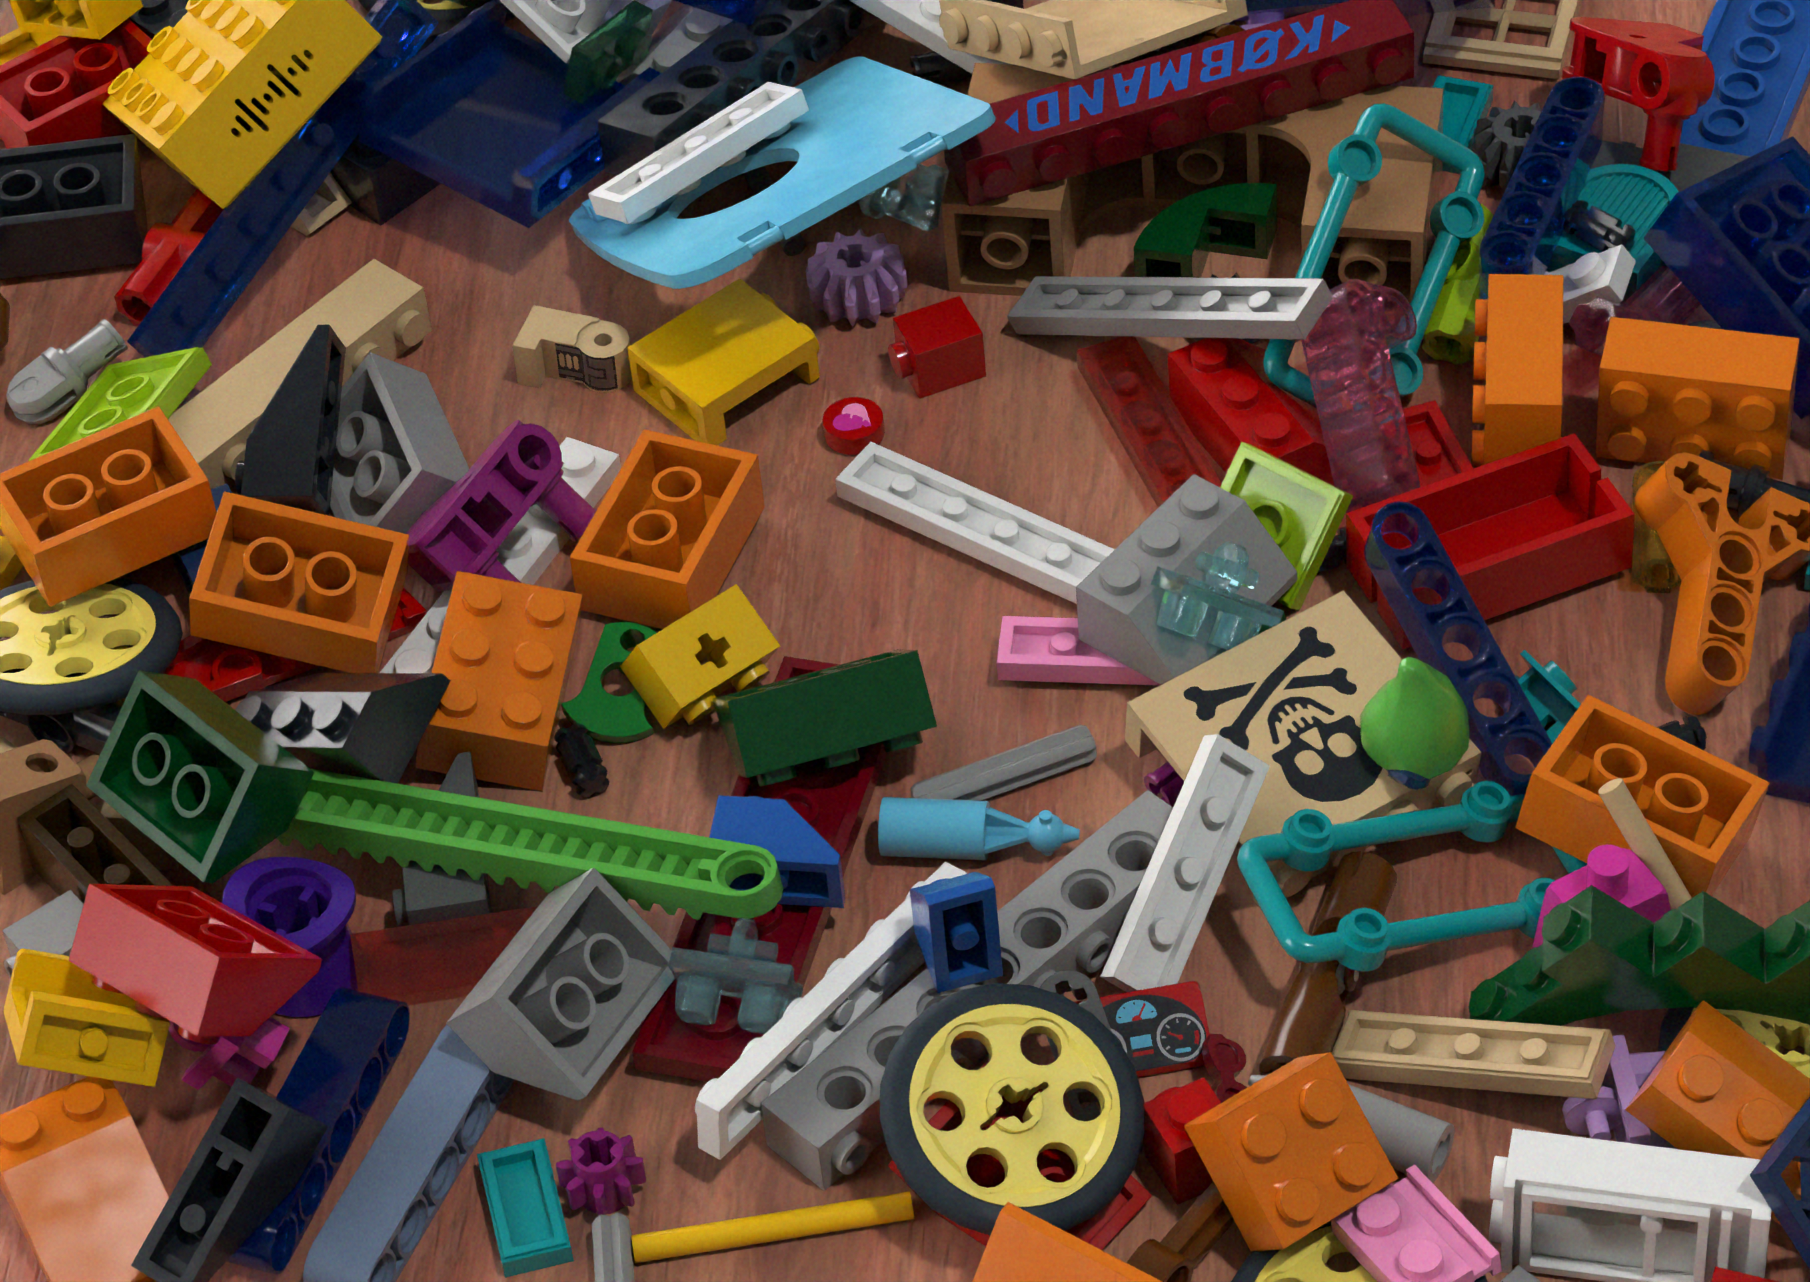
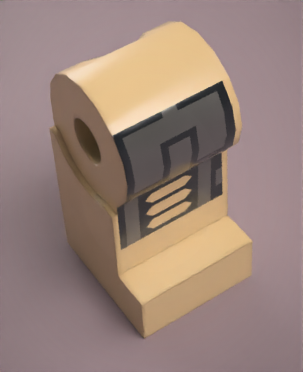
(572, 349)

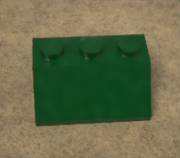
(827, 715)
(197, 775)

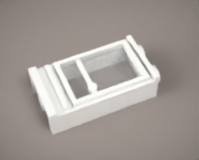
(1625, 1210)

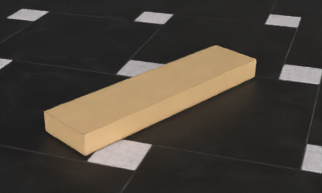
(1474, 1053)

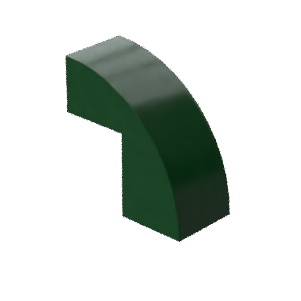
(1216, 220)

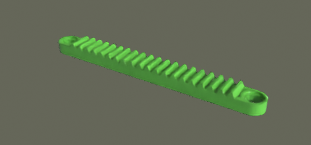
(531, 845)

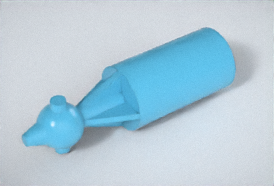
(962, 829)

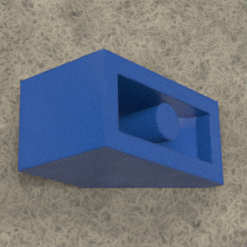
(805, 860)
(958, 930)

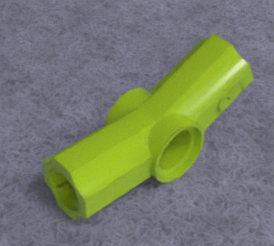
(1452, 324)

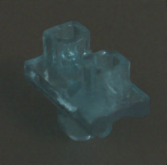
(910, 198)
(1188, 598)
(734, 968)

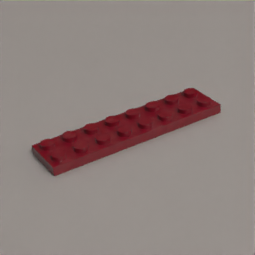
(835, 806)

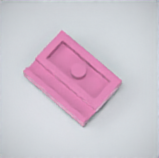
(1415, 1235)

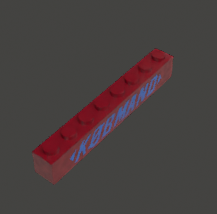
(1184, 97)

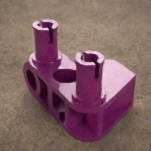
(489, 501)

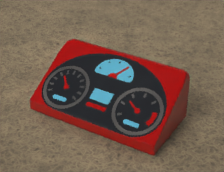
(1159, 1026)

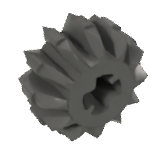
(1502, 139)

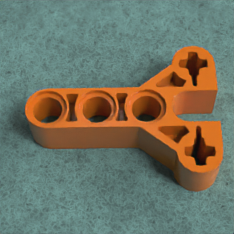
(1718, 571)

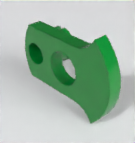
(605, 715)

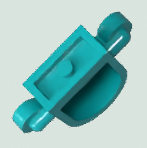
(1634, 197)

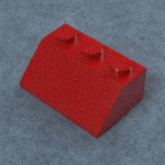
(61, 87)
(1231, 400)
(188, 958)

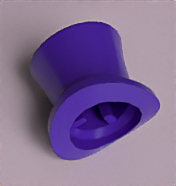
(308, 907)

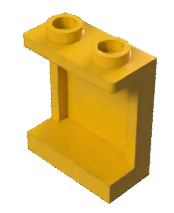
(720, 358)
(77, 1028)

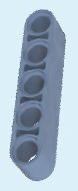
(408, 1167)

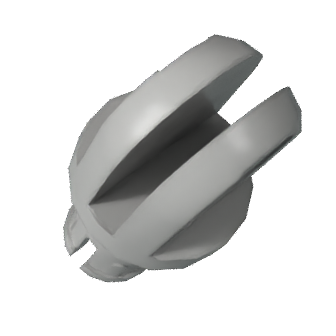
(61, 376)

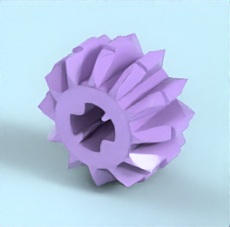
(856, 277)

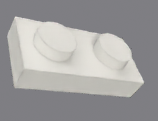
(1595, 275)

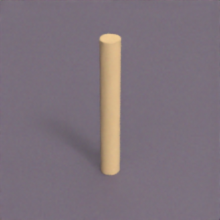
(1642, 839)

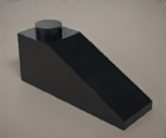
(296, 436)
(230, 1184)

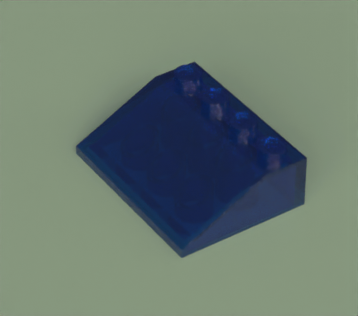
(1746, 248)

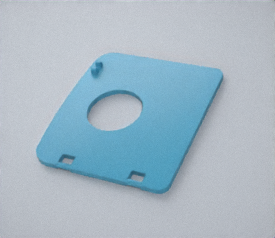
(857, 137)

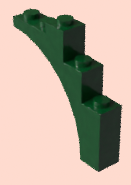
(1613, 960)

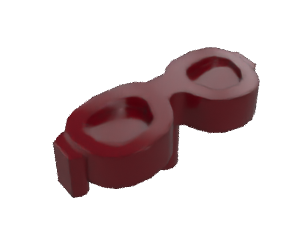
(1223, 1062)

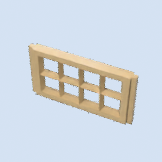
(1496, 54)

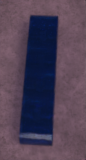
(1545, 182)
(1459, 622)
(336, 1084)

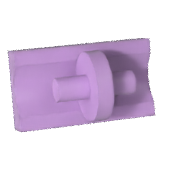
(1607, 1112)

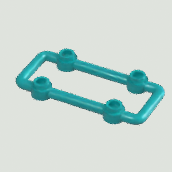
(1451, 221)
(1365, 934)

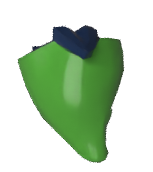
(1415, 725)

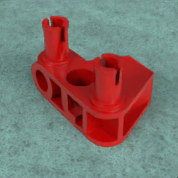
(1649, 68)

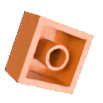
(1291, 1152)

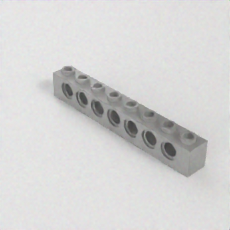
(1065, 920)

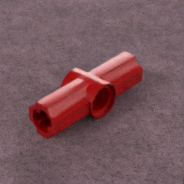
(164, 254)

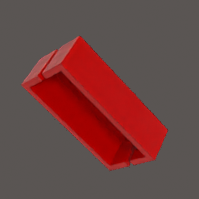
(1511, 529)

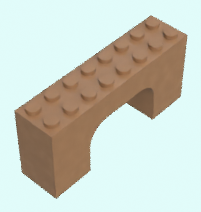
(1037, 231)

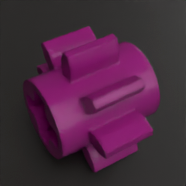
(601, 1172)

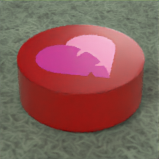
(852, 425)

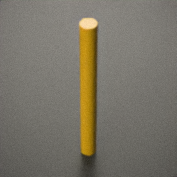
(772, 1227)

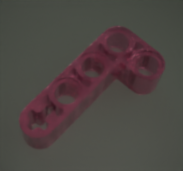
(1359, 390)

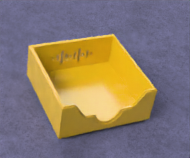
(220, 52)

